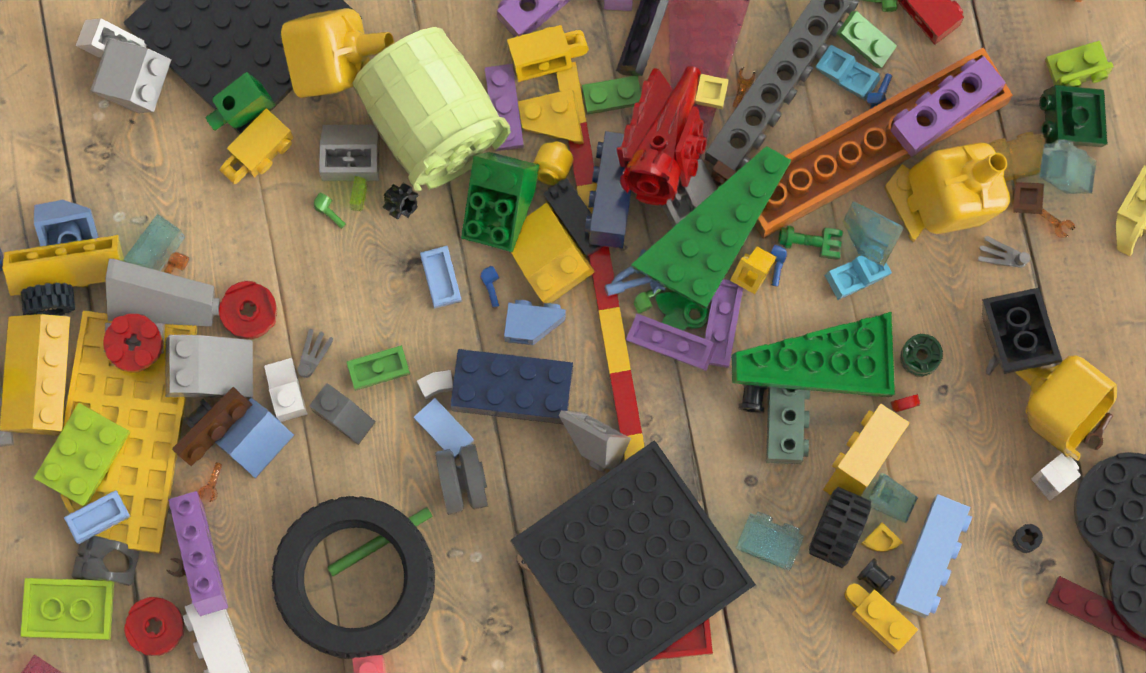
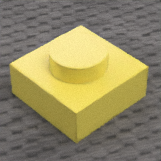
(711, 91)

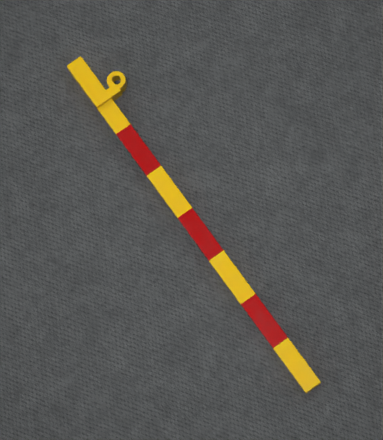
(607, 306)

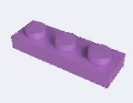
(504, 99)
(723, 321)
(671, 342)

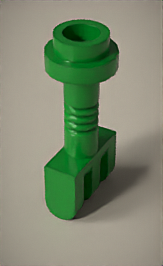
(788, 237)

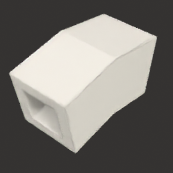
(436, 383)

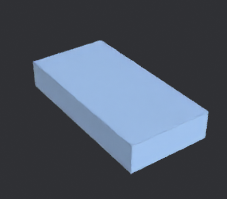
(440, 277)
(443, 427)
(97, 517)

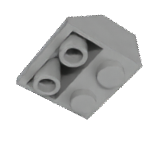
(349, 152)
(690, 197)

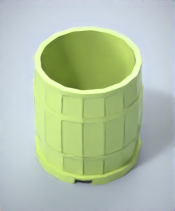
(429, 107)

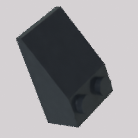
(1020, 330)

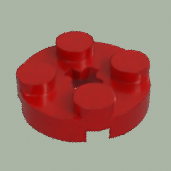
(241, 325)
(124, 328)
(138, 621)

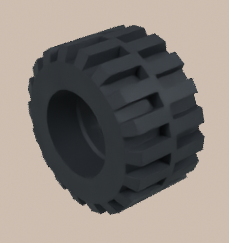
(840, 527)

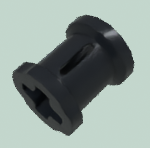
(752, 399)
(197, 414)
(1029, 529)
(876, 577)

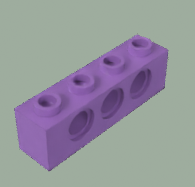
(525, 22)
(917, 137)
(198, 553)

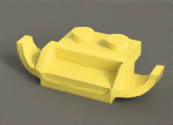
(1132, 216)

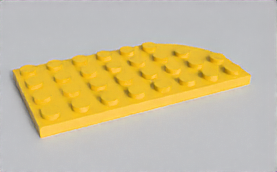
(138, 403)

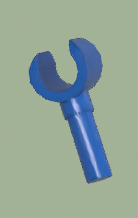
(876, 98)
(781, 255)
(489, 276)

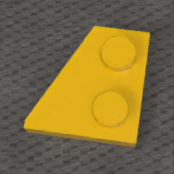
(552, 116)
(898, 191)

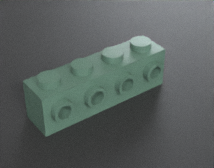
(786, 425)

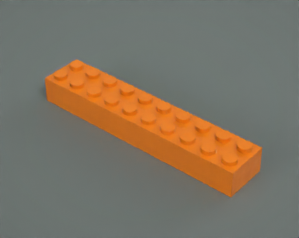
(860, 151)

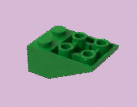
(498, 199)

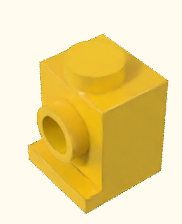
(753, 269)

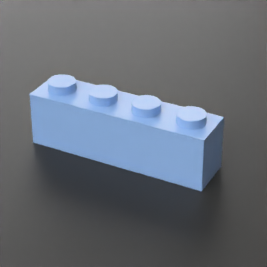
(931, 556)

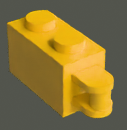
(545, 51)
(257, 147)
(880, 617)

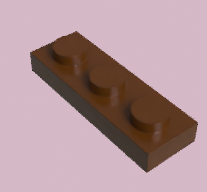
(212, 426)

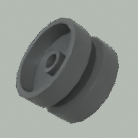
(460, 479)

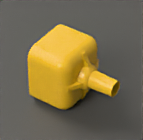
(328, 50)
(959, 187)
(1067, 401)

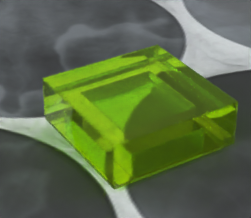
(358, 194)

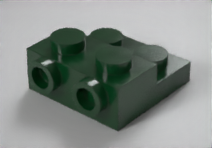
(1074, 115)

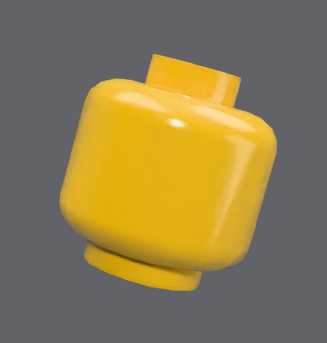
(553, 162)

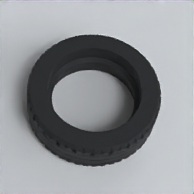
(290, 569)

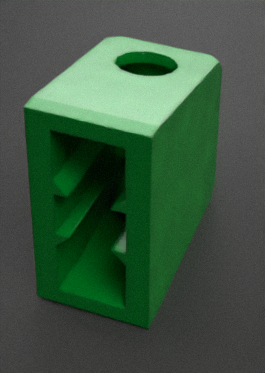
(240, 103)

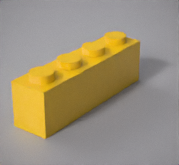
(69, 263)

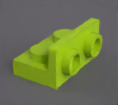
(1079, 65)

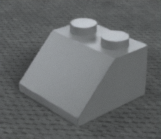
(130, 76)

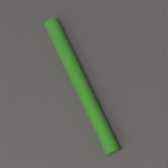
(372, 546)

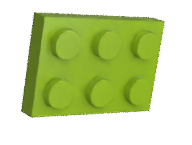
(82, 455)
(67, 609)

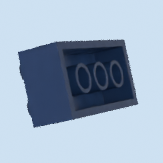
(511, 386)

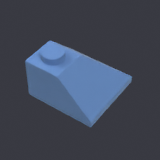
(63, 223)

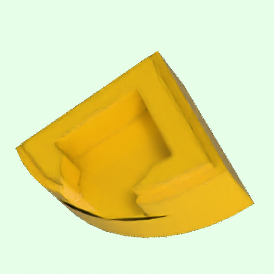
(882, 539)

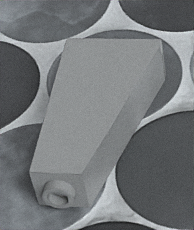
(158, 296)

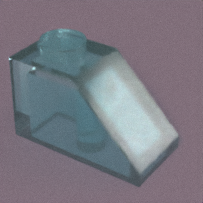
(871, 233)

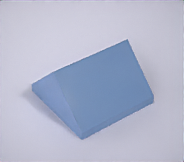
(255, 439)

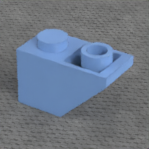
(531, 323)

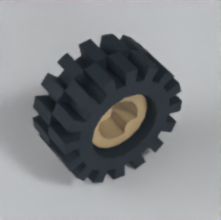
(48, 299)

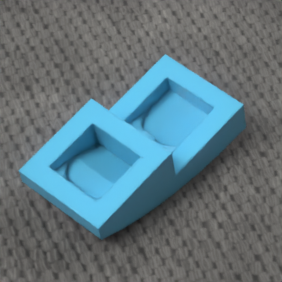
(848, 73)
(855, 276)

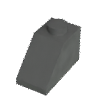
(342, 413)

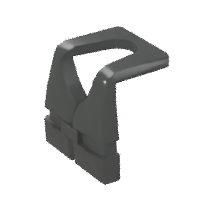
(90, 561)

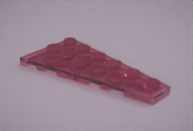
(704, 37)

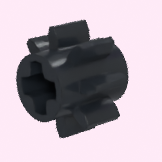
(400, 200)

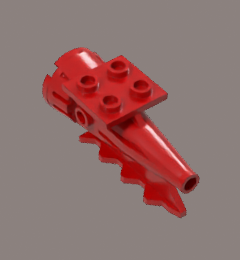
(662, 138)

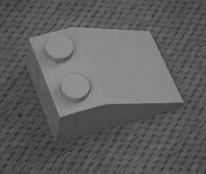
(208, 366)

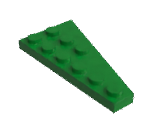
(706, 242)
(836, 360)

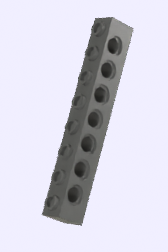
(769, 82)

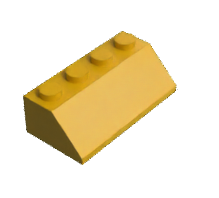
(34, 374)

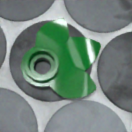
(678, 309)

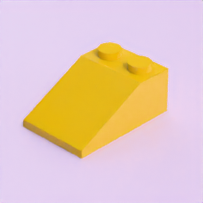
(549, 255)

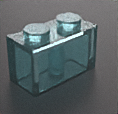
(1068, 168)
(155, 244)
(770, 541)

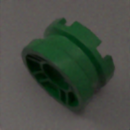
(929, 346)

